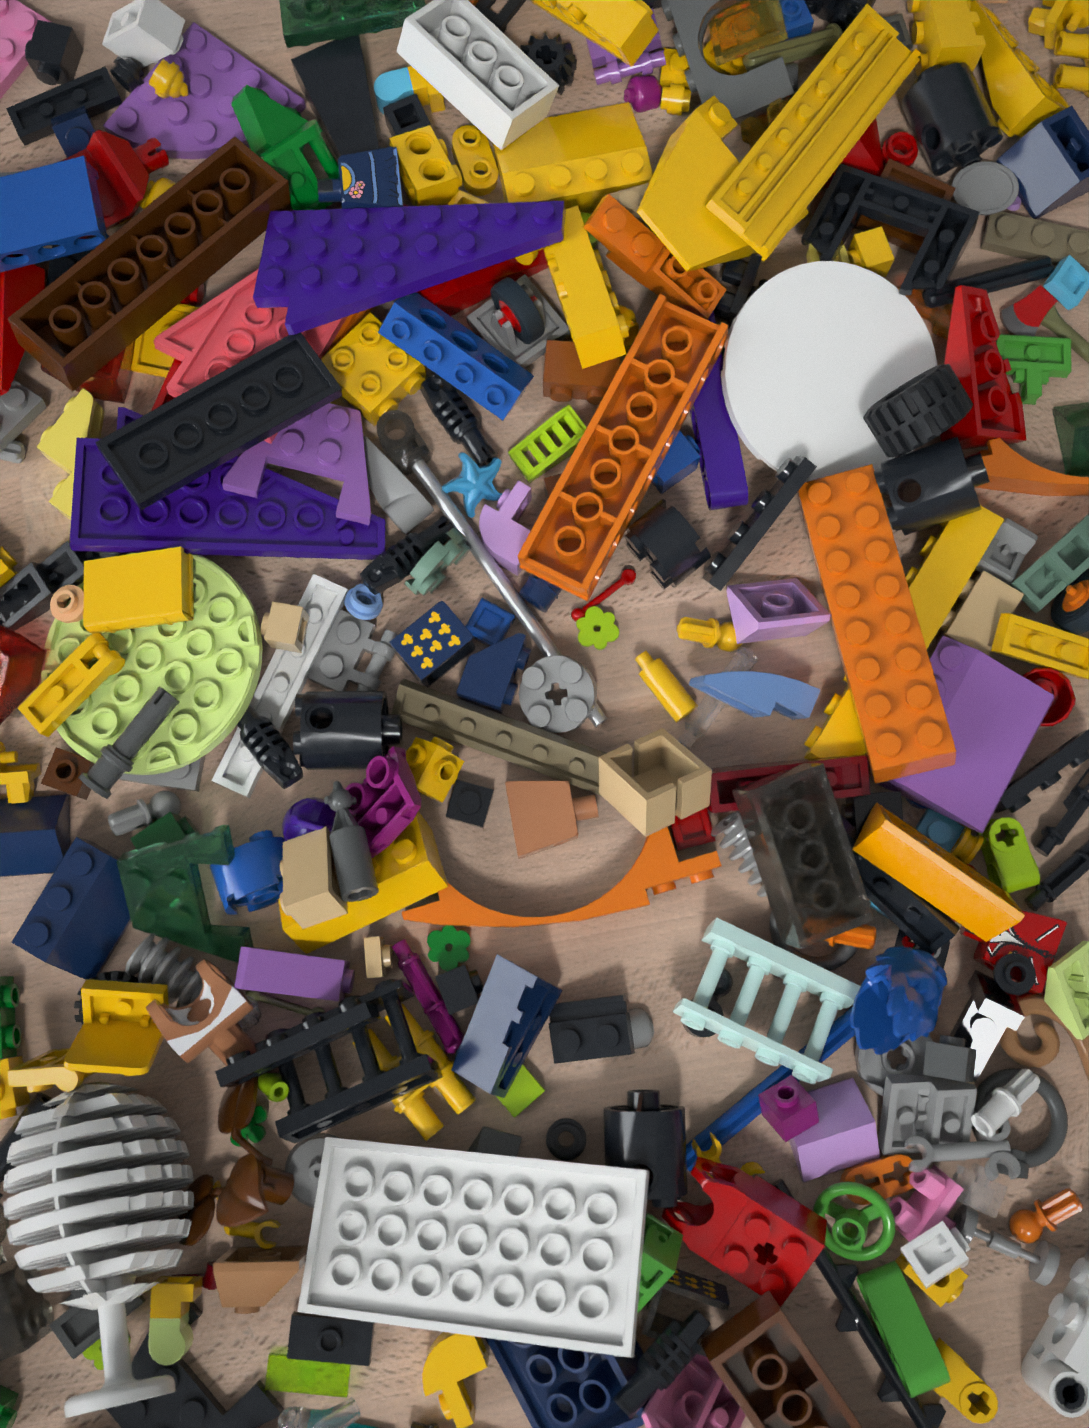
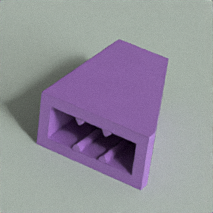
(293, 974)

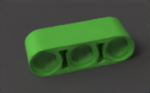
(903, 1329)

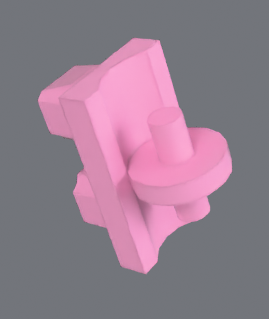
(928, 1204)

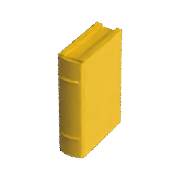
(138, 590)

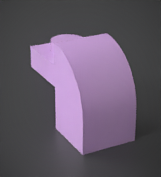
(500, 529)

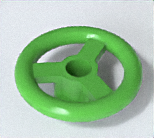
(847, 1240)

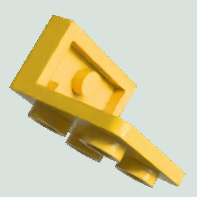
(116, 1028)

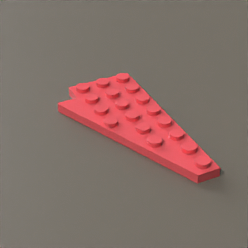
(228, 333)

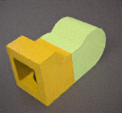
(169, 1316)

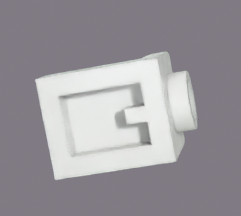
(936, 1253)

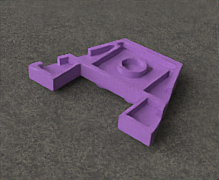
(320, 444)

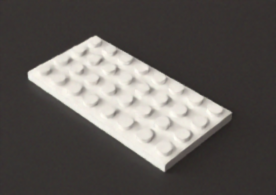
(478, 1245)

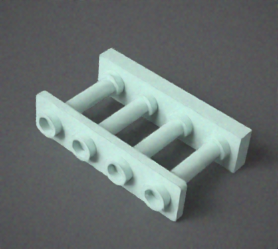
(797, 976)

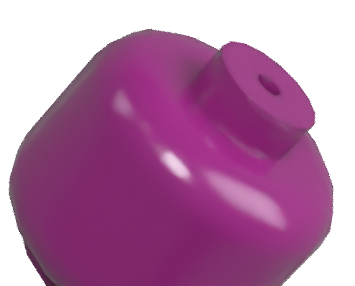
(643, 93)

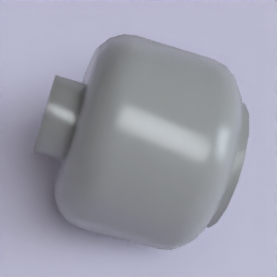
(641, 1027)

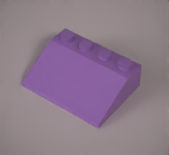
(992, 725)

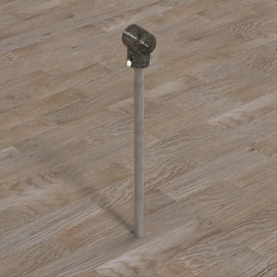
(411, 456)

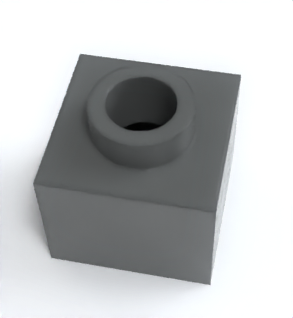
(950, 1059)

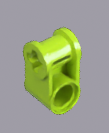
(1010, 859)

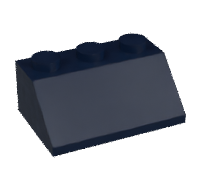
(78, 912)

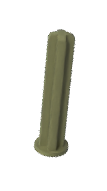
(795, 48)

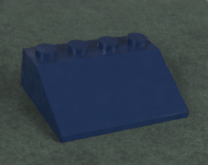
(567, 1385)

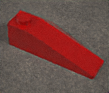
(476, 286)
(16, 289)
(982, 373)

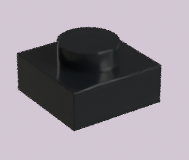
(470, 804)

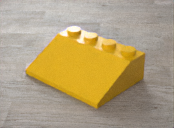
(575, 158)

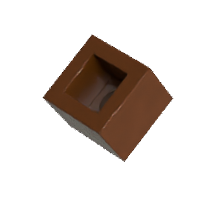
(57, 768)

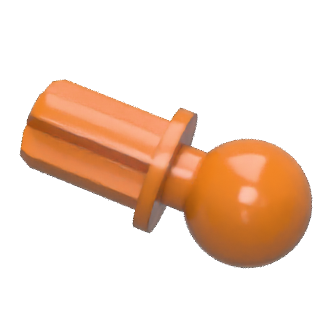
(1028, 1225)

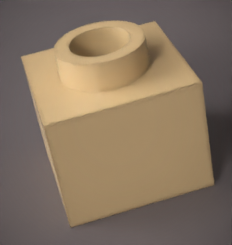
(285, 627)

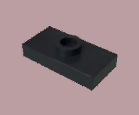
(330, 1339)

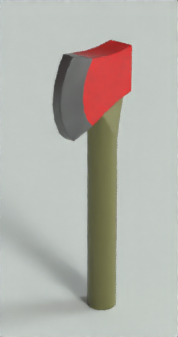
(1040, 309)

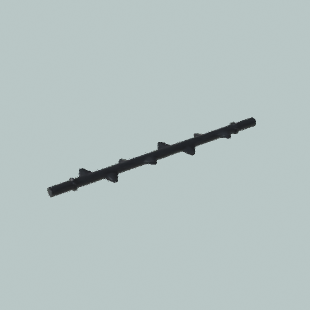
(853, 1318)

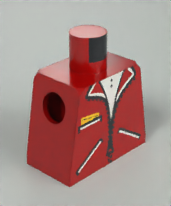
(1032, 937)

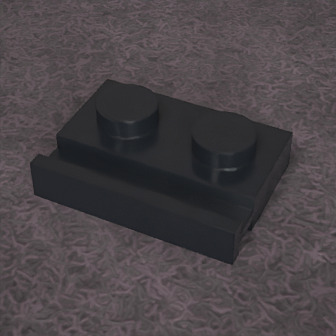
(591, 1029)

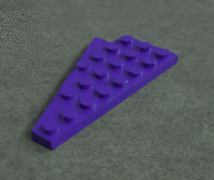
(358, 258)
(207, 520)

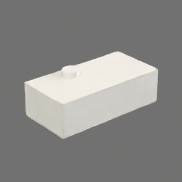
(477, 69)

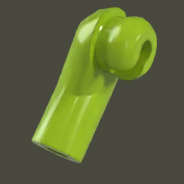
(273, 1086)

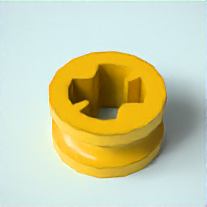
(967, 846)

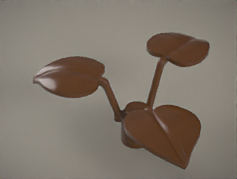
(251, 1178)

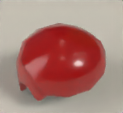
(1060, 687)

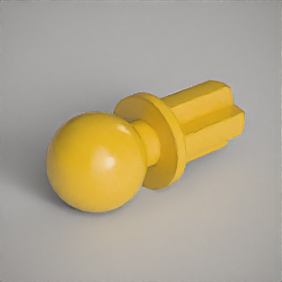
(708, 633)

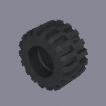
(918, 411)

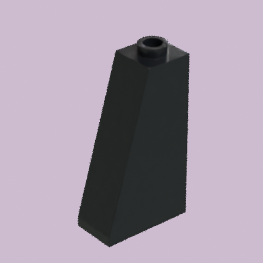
(339, 94)

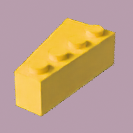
(615, 25)
(945, 33)
(586, 294)
(404, 875)

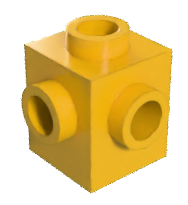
(433, 767)

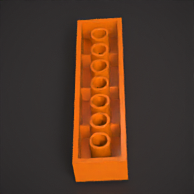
(876, 626)

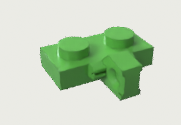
(1034, 361)

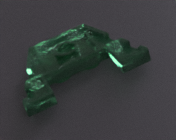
(168, 894)

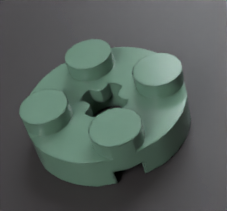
(436, 561)

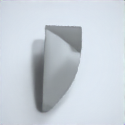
(394, 491)

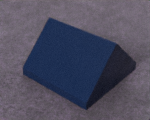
(34, 835)

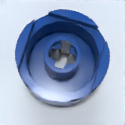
(252, 875)

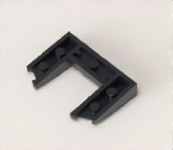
(857, 193)

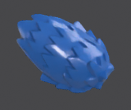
(897, 999)

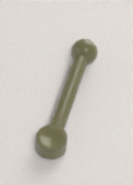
(258, 996)

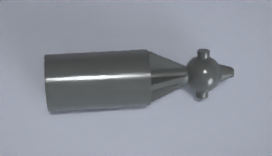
(350, 849)

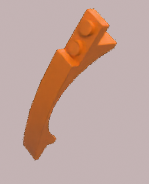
(1014, 473)
(654, 868)

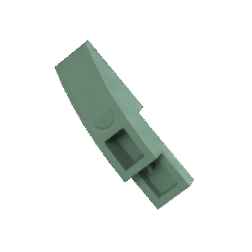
(1055, 568)

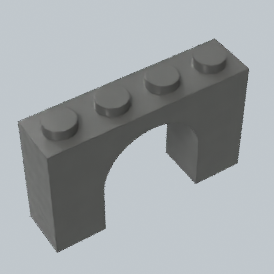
(743, 93)

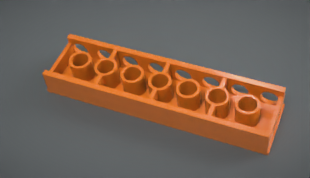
(622, 448)

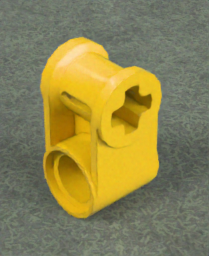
(962, 1384)

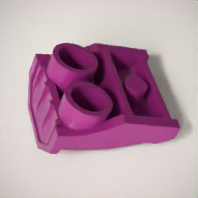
(385, 799)

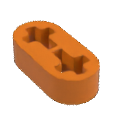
(875, 1169)

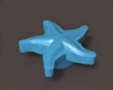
(474, 483)

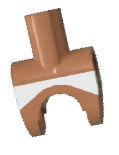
(207, 1020)

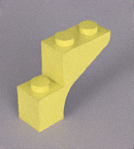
(80, 419)

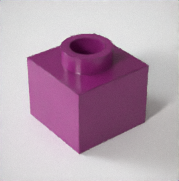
(788, 1108)

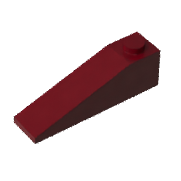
(845, 773)

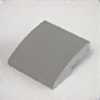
(925, 1108)

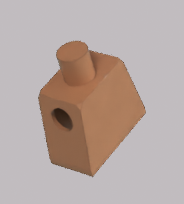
(546, 814)

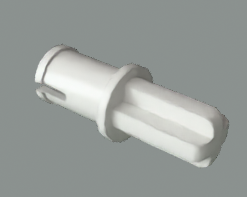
(1005, 1102)

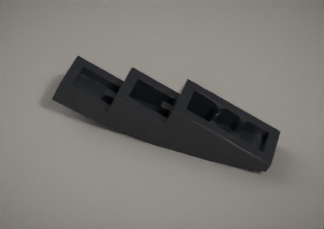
(31, 589)

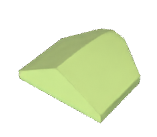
(1069, 990)

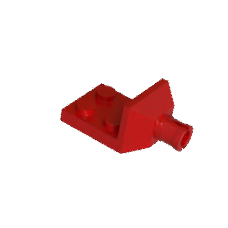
(121, 173)

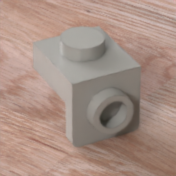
(1007, 551)

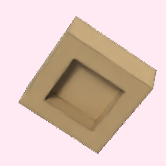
(377, 957)

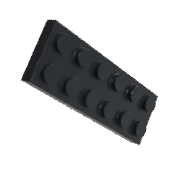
(218, 419)

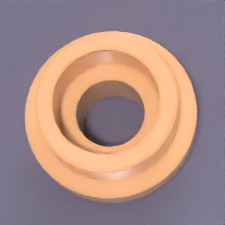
(74, 610)

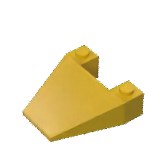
(683, 184)

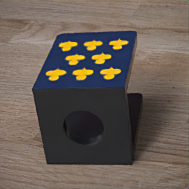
(433, 644)

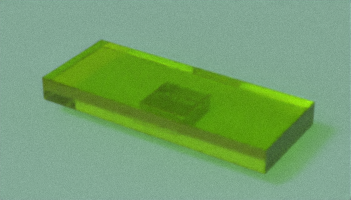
(307, 1376)

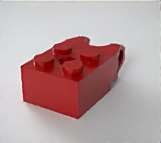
(749, 1229)

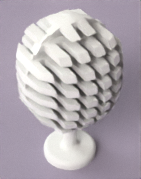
(93, 1198)

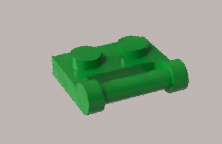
(292, 165)

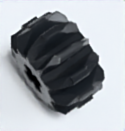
(553, 58)

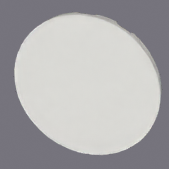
(814, 359)

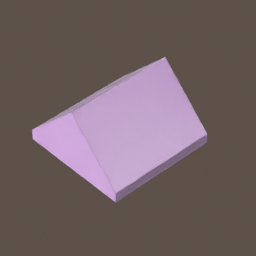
(774, 610)
(842, 1136)

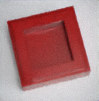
(692, 830)

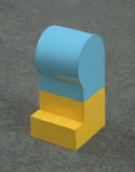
(405, 82)

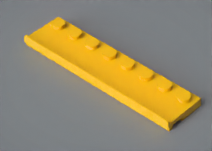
(813, 133)

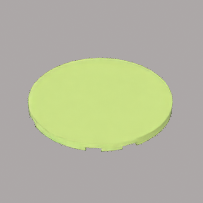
(201, 662)

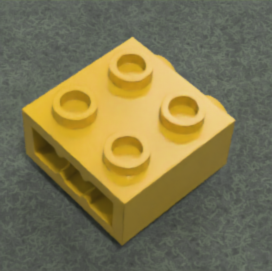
(373, 370)

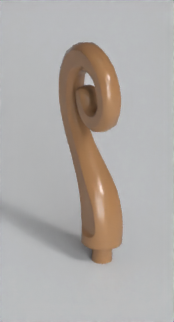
(1050, 1042)

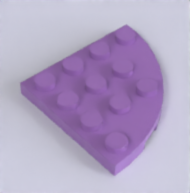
(205, 118)

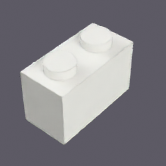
(144, 32)

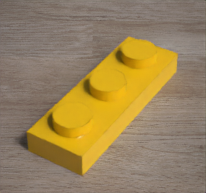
(1042, 645)

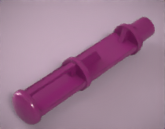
(428, 996)

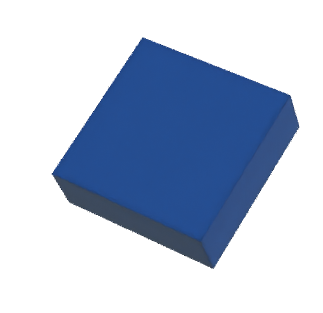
(489, 623)

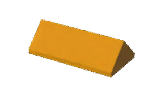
(936, 875)

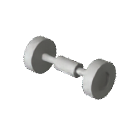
(1043, 1260)

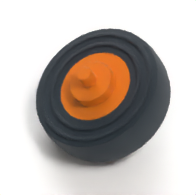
(1071, 606)

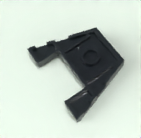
(192, 1402)

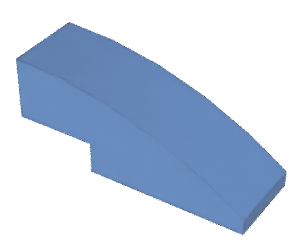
(760, 693)

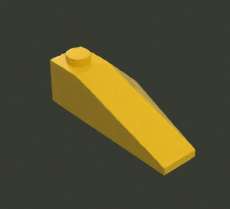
(1012, 78)

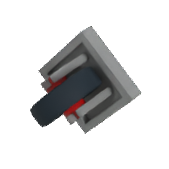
(518, 321)

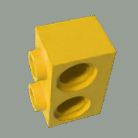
(426, 167)

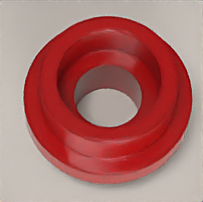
(902, 142)

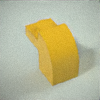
(446, 1365)

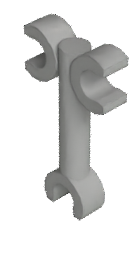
(995, 1148)

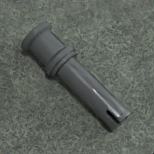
(118, 757)

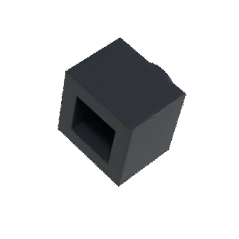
(405, 116)
(460, 988)

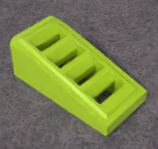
(542, 434)

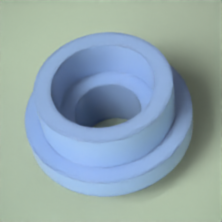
(363, 603)

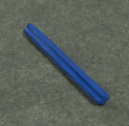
(749, 1106)

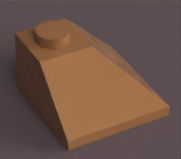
(254, 1275)

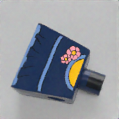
(364, 180)

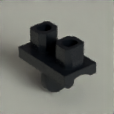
(742, 275)

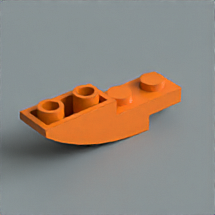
(649, 261)

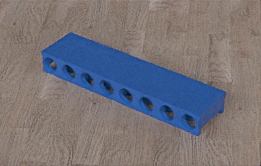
(49, 208)

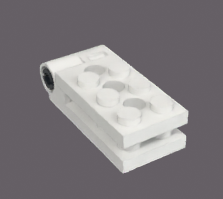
(1059, 1356)

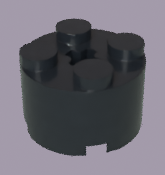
(667, 544)

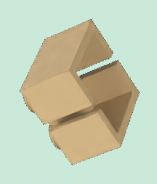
(664, 784)

